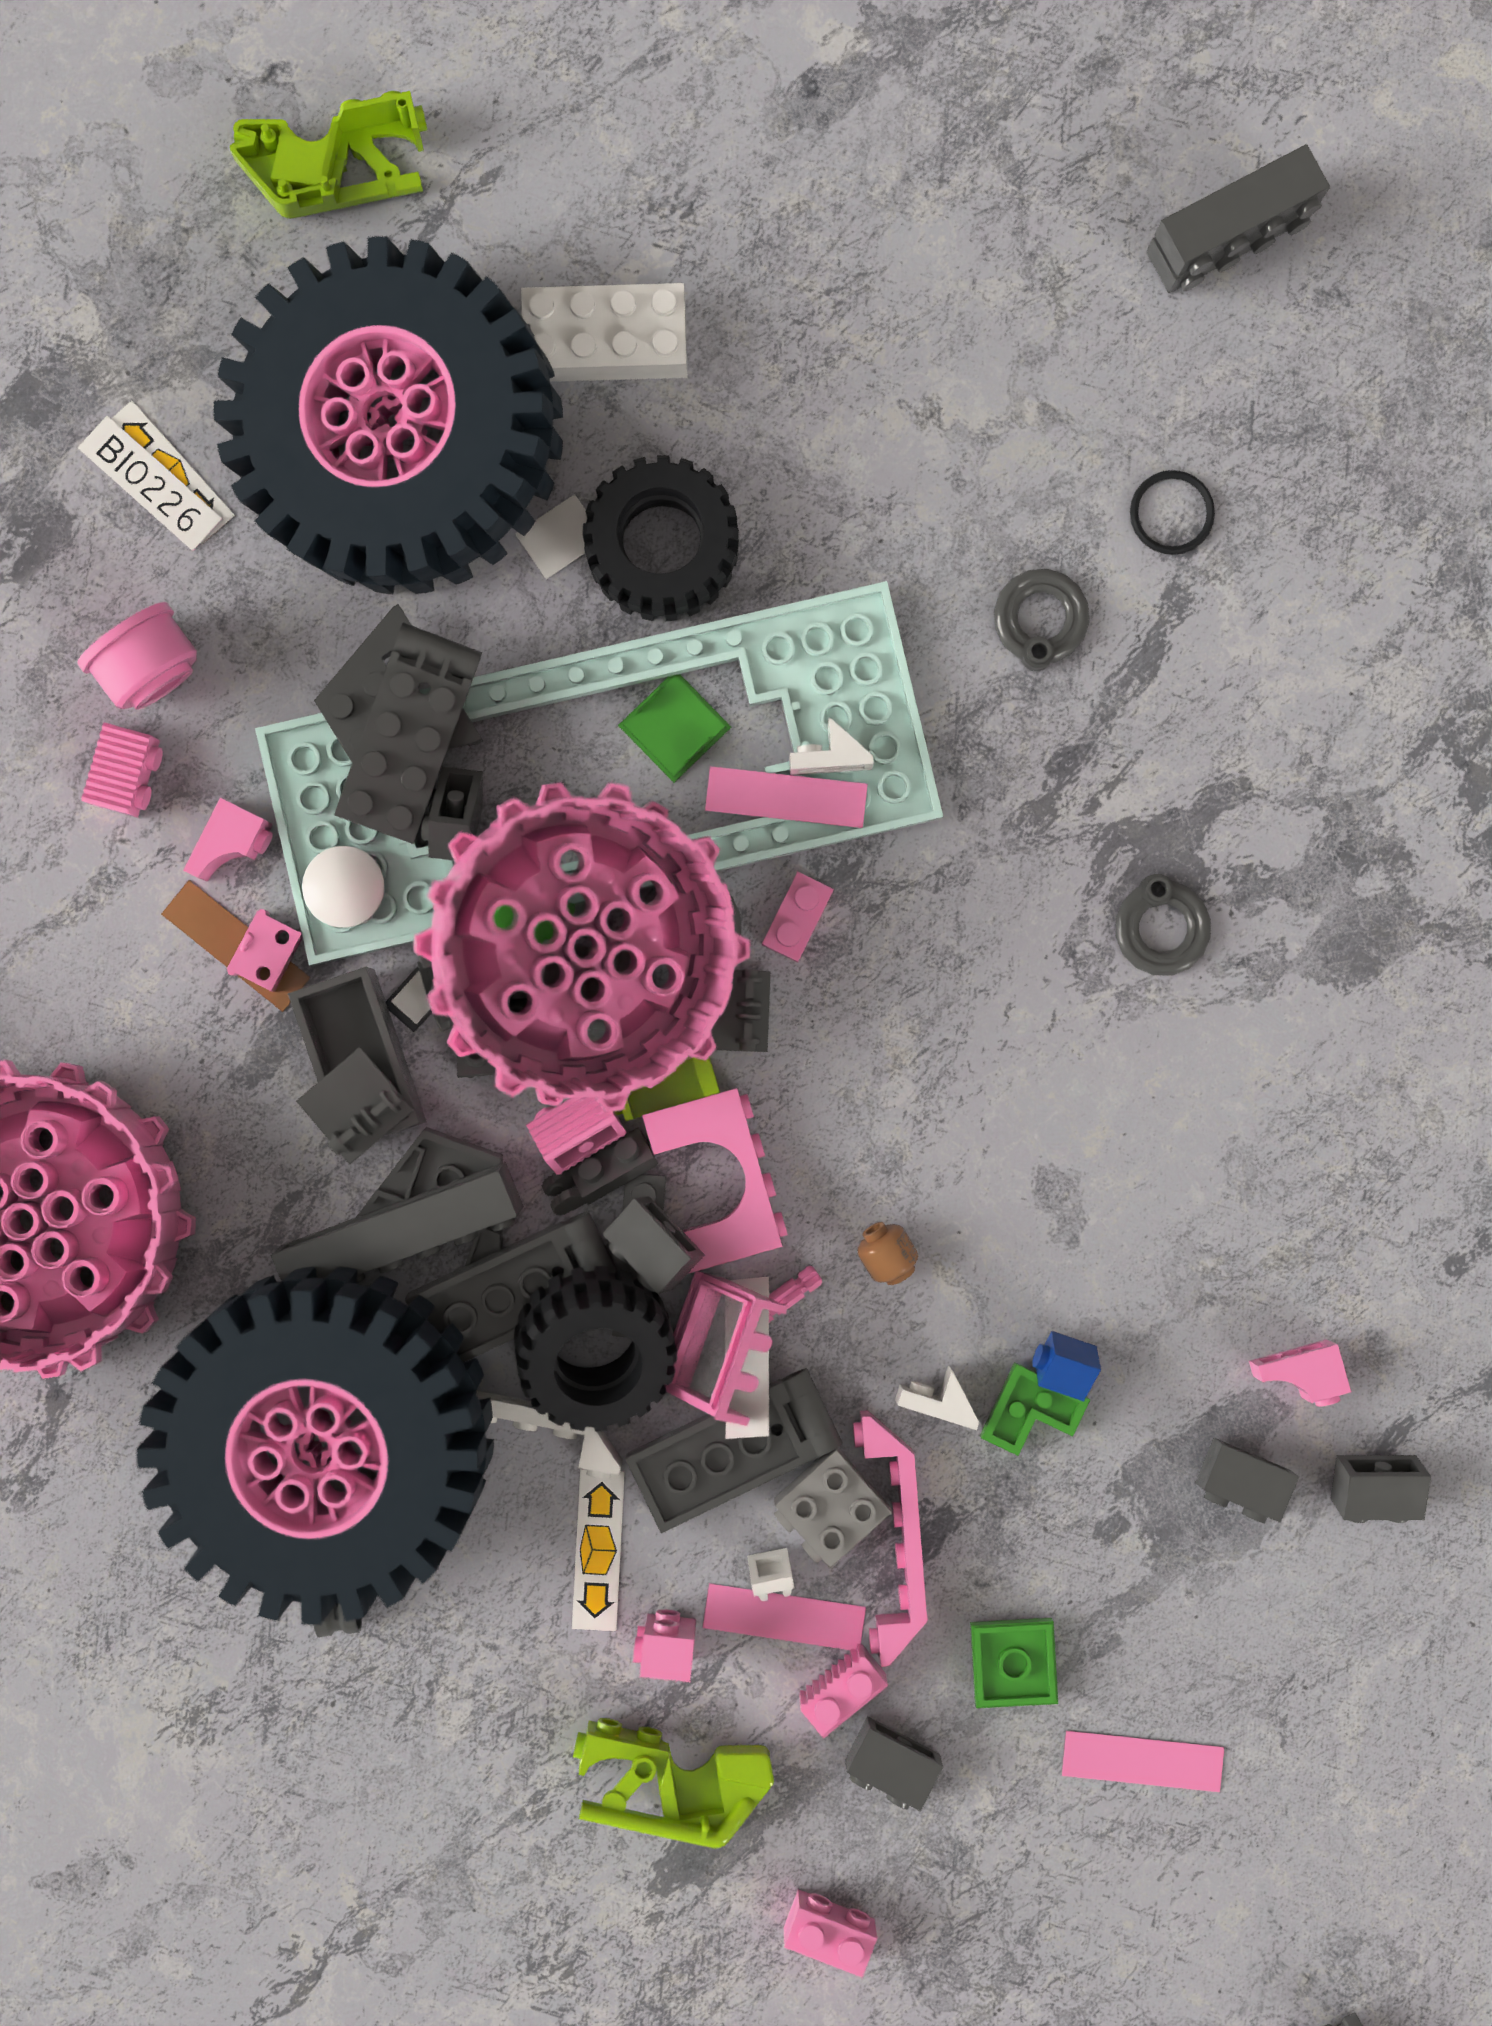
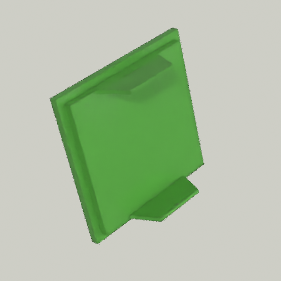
(674, 726)

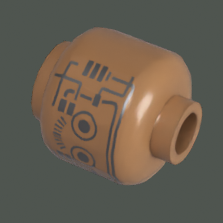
(887, 1253)

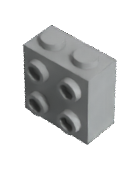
(831, 1507)

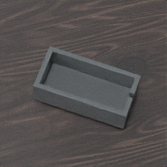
(1238, 220)
(353, 1014)

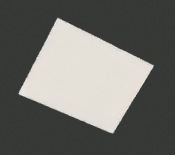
(556, 537)

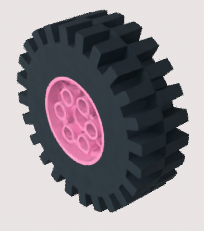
(449, 495)
(313, 1541)

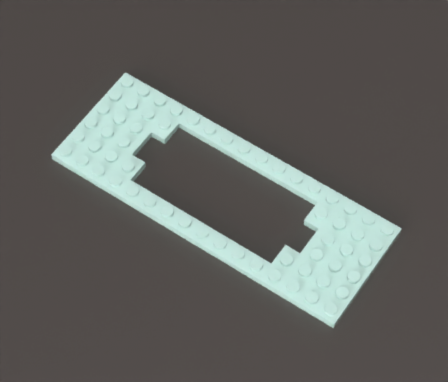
(816, 655)

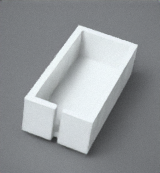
(610, 330)

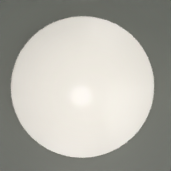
(343, 886)

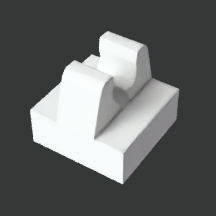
(770, 1573)

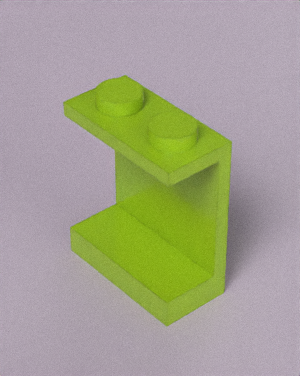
(690, 1082)

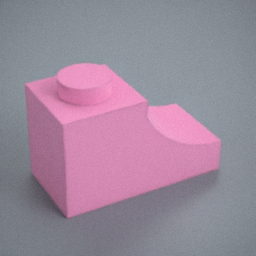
(228, 835)
(1312, 1368)

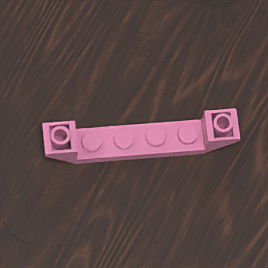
(896, 1630)

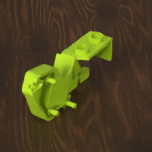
(307, 175)
(697, 1804)

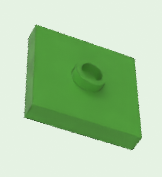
(1014, 1662)

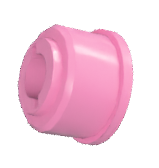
(141, 658)

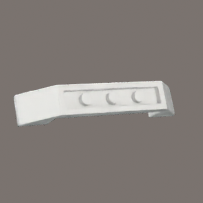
(597, 1452)

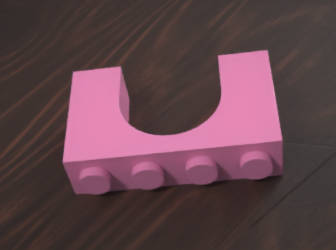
(722, 1121)

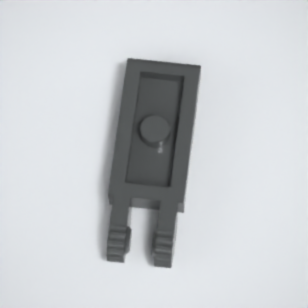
(600, 1173)

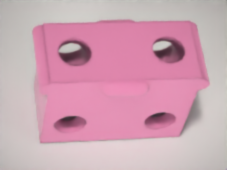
(262, 949)

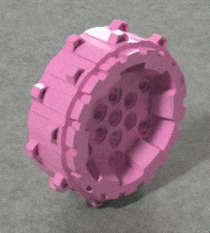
(645, 1025)
(124, 1245)

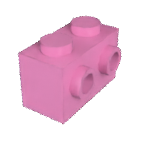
(665, 1646)
(830, 1933)

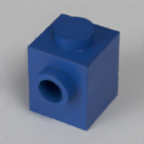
(1066, 1365)

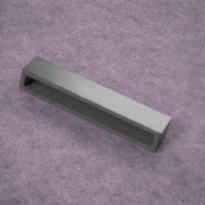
(408, 1227)

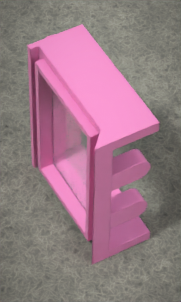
(713, 1343)

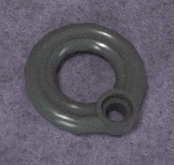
(1018, 641)
(1187, 903)

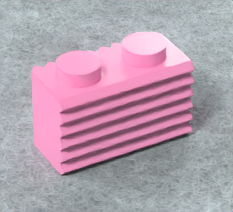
(122, 770)
(573, 1132)
(842, 1690)

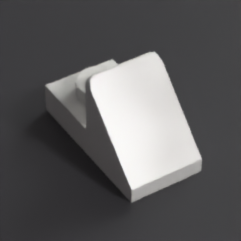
(843, 755)
(949, 1405)

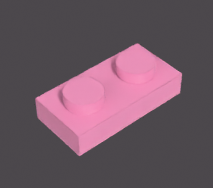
(797, 917)

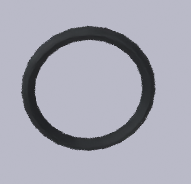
(1180, 475)

